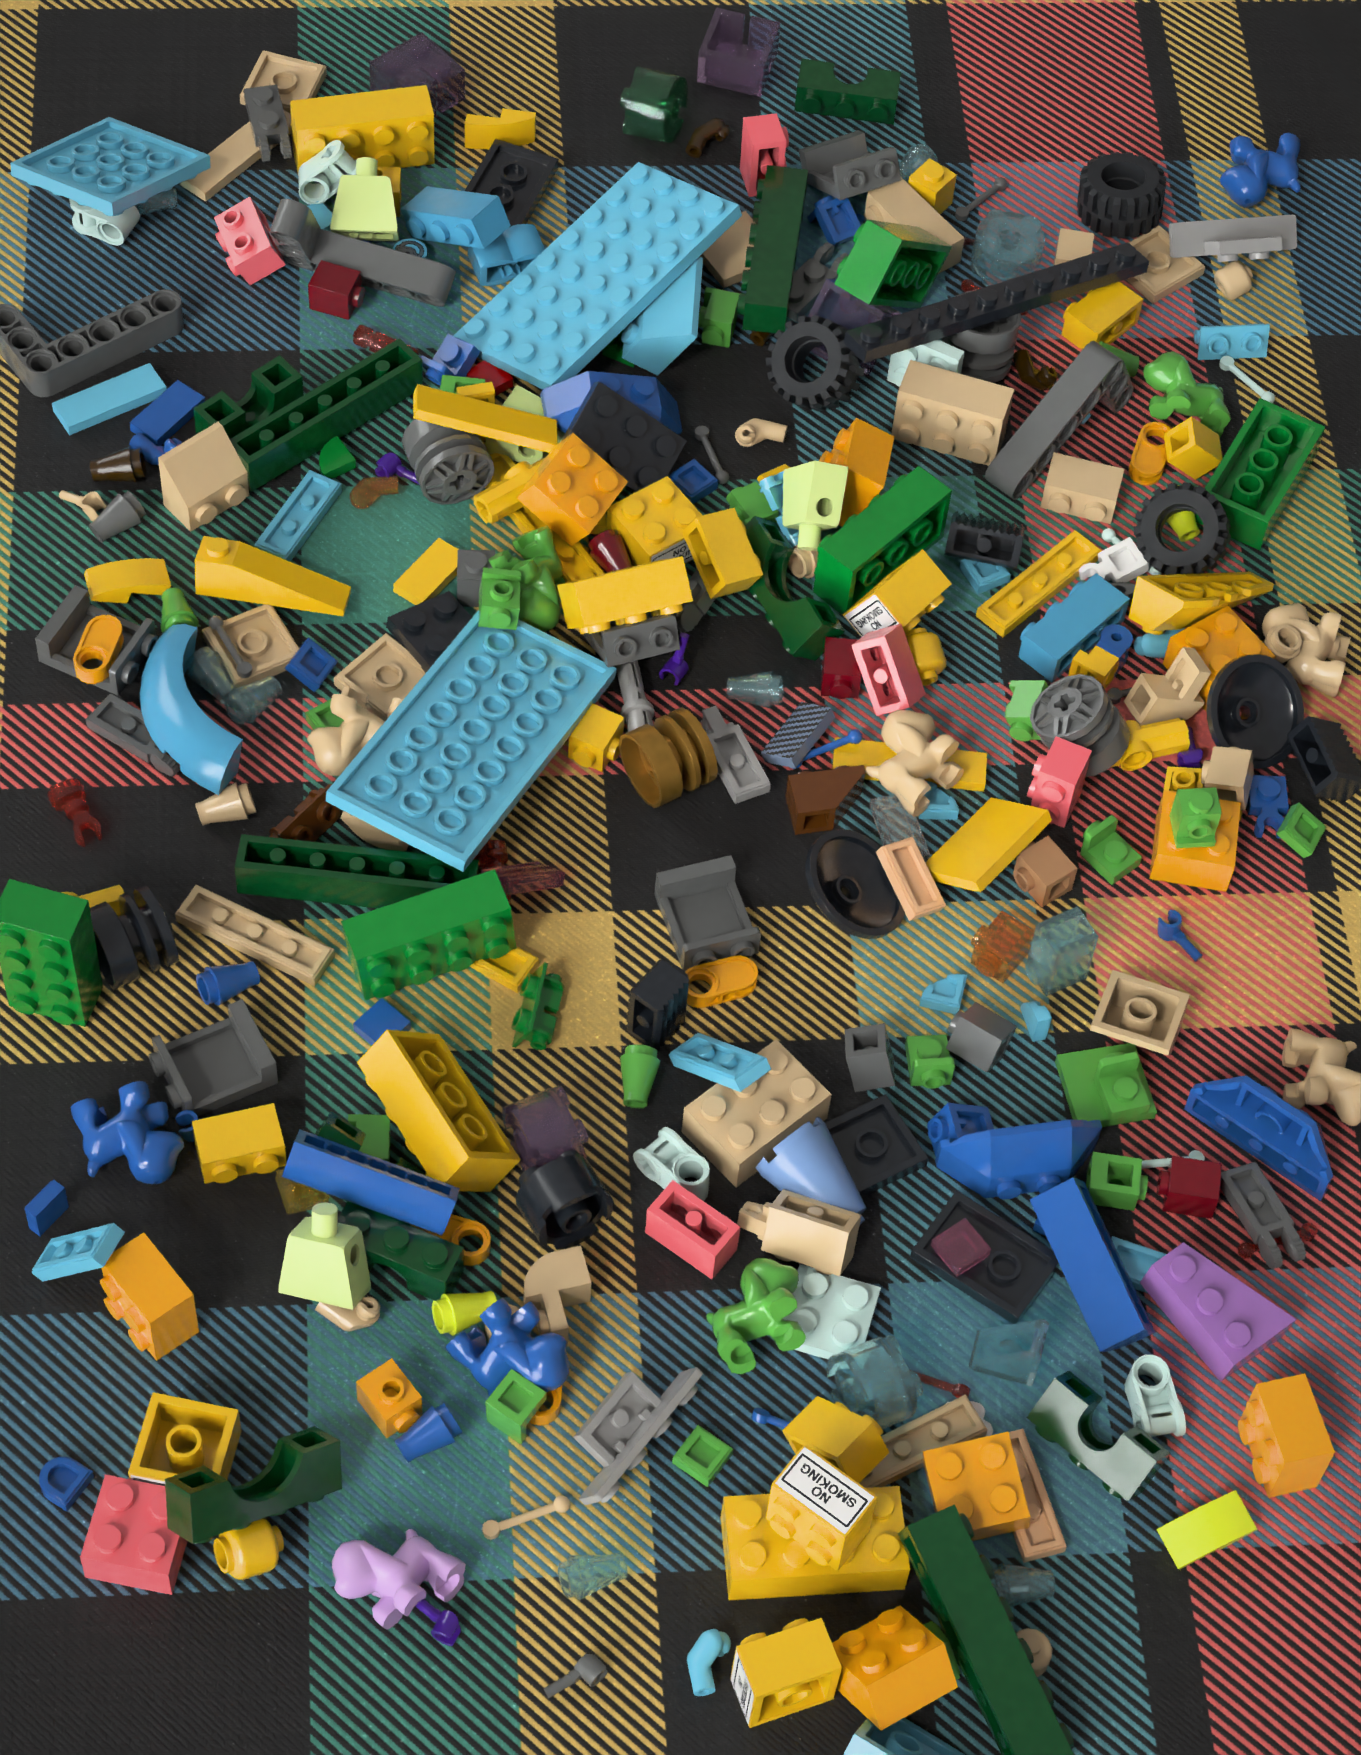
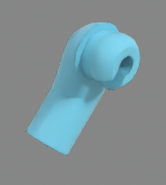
(1153, 645)
(702, 1655)

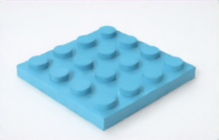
(110, 166)

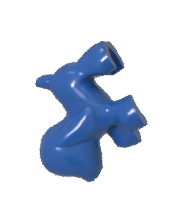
(1257, 168)
(149, 1153)
(538, 1359)

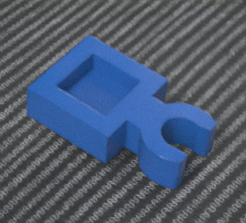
(1268, 801)

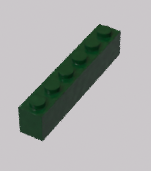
(774, 250)
(328, 412)
(338, 872)
(983, 1637)

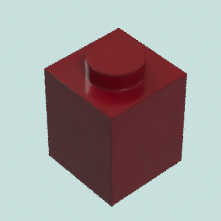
(335, 290)
(840, 669)
(1190, 1187)

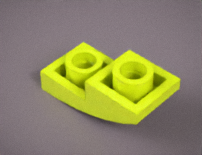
(1207, 1529)

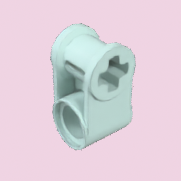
(326, 169)
(103, 227)
(672, 1159)
(1154, 1407)

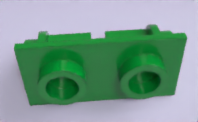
(530, 1020)

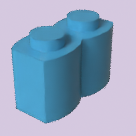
(506, 255)

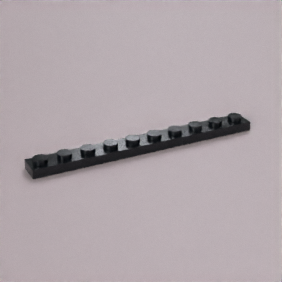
(995, 302)

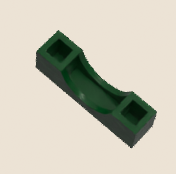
(800, 622)
(299, 1471)

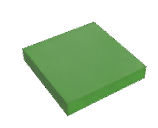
(1077, 1076)

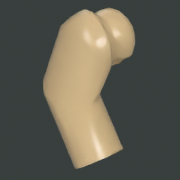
(759, 430)
(362, 1316)

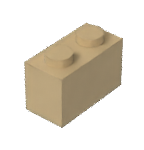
(1082, 488)

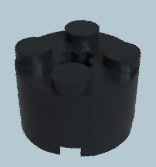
(563, 1200)

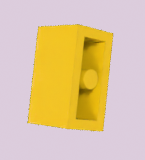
(1102, 315)
(722, 553)
(239, 1144)
(839, 1437)

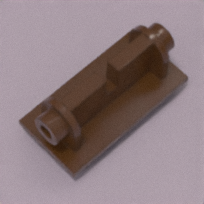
(311, 820)

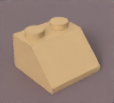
(202, 477)
(1140, 1012)

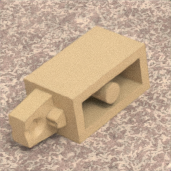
(804, 1231)

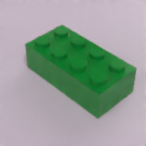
(892, 264)
(1263, 470)
(881, 538)
(429, 935)
(48, 953)

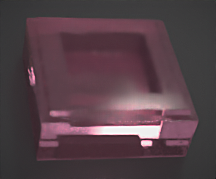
(960, 1247)

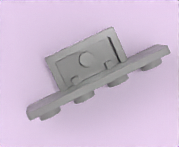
(1233, 236)
(626, 1424)

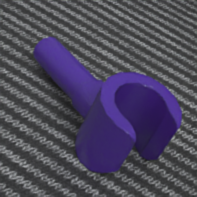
(391, 464)
(676, 664)
(1192, 756)
(447, 1625)

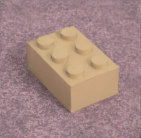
(951, 413)
(746, 1125)

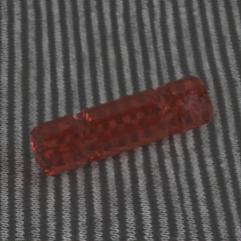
(364, 337)

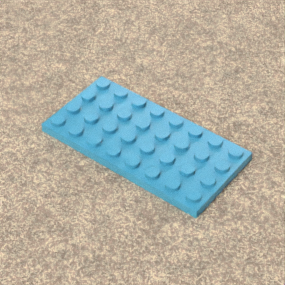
(598, 276)
(471, 739)

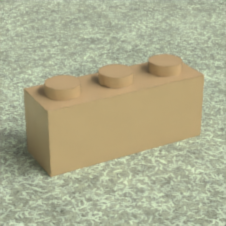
(903, 205)

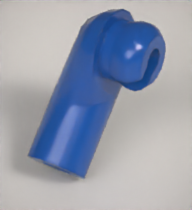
(150, 450)

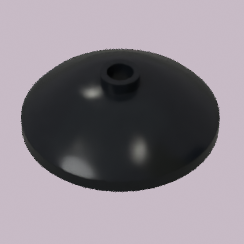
(1268, 708)
(852, 884)

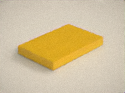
(987, 844)

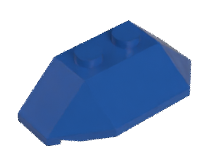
(645, 392)
(1266, 1129)
(1019, 1157)

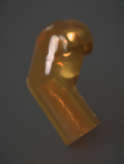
(371, 488)

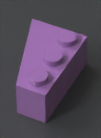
(1214, 1310)

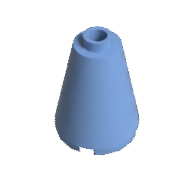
(813, 1168)

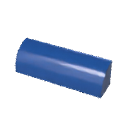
(371, 1182)
(1092, 1265)

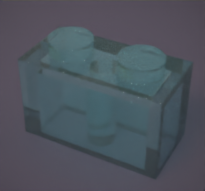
(1061, 951)

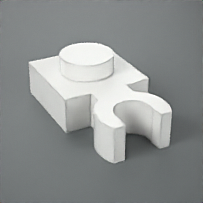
(1117, 563)

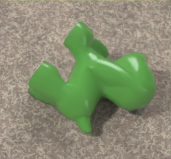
(1182, 394)
(539, 577)
(767, 1300)

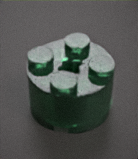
(654, 105)

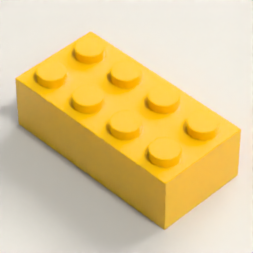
(380, 124)
(438, 1110)
(770, 1566)

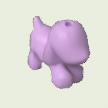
(396, 1579)

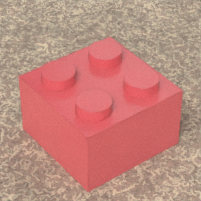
(131, 1537)

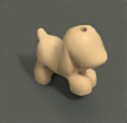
(1317, 645)
(338, 746)
(916, 759)
(1326, 1077)

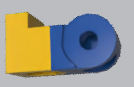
(1106, 657)

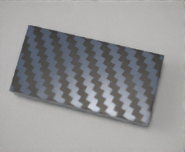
(798, 735)

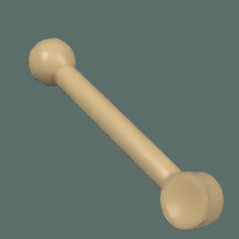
(491, 1528)

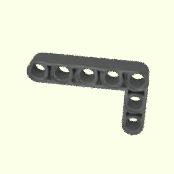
(381, 268)
(90, 349)
(1090, 378)

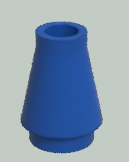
(224, 982)
(430, 1432)

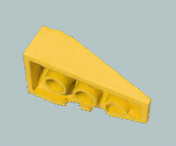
(251, 575)
(1185, 599)

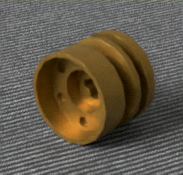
(668, 757)

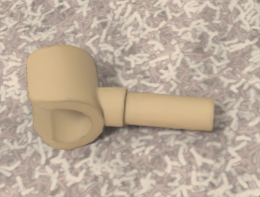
(89, 503)

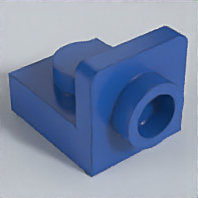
(835, 219)
(452, 358)
(956, 1121)

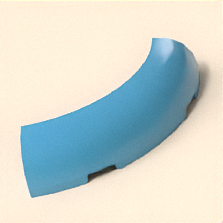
(176, 721)

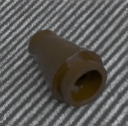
(122, 465)

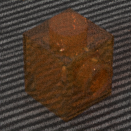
(1001, 946)

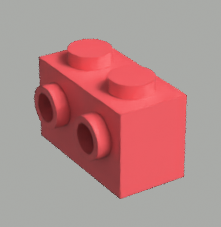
(762, 145)
(247, 239)
(888, 669)
(1059, 779)
(692, 1229)

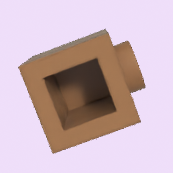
(1044, 871)

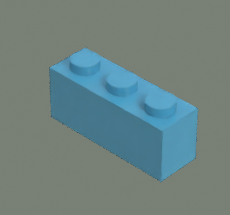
(455, 217)
(1072, 626)

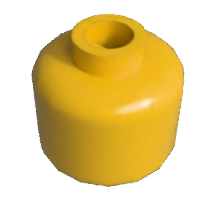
(927, 654)
(249, 1550)

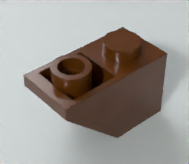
(822, 797)

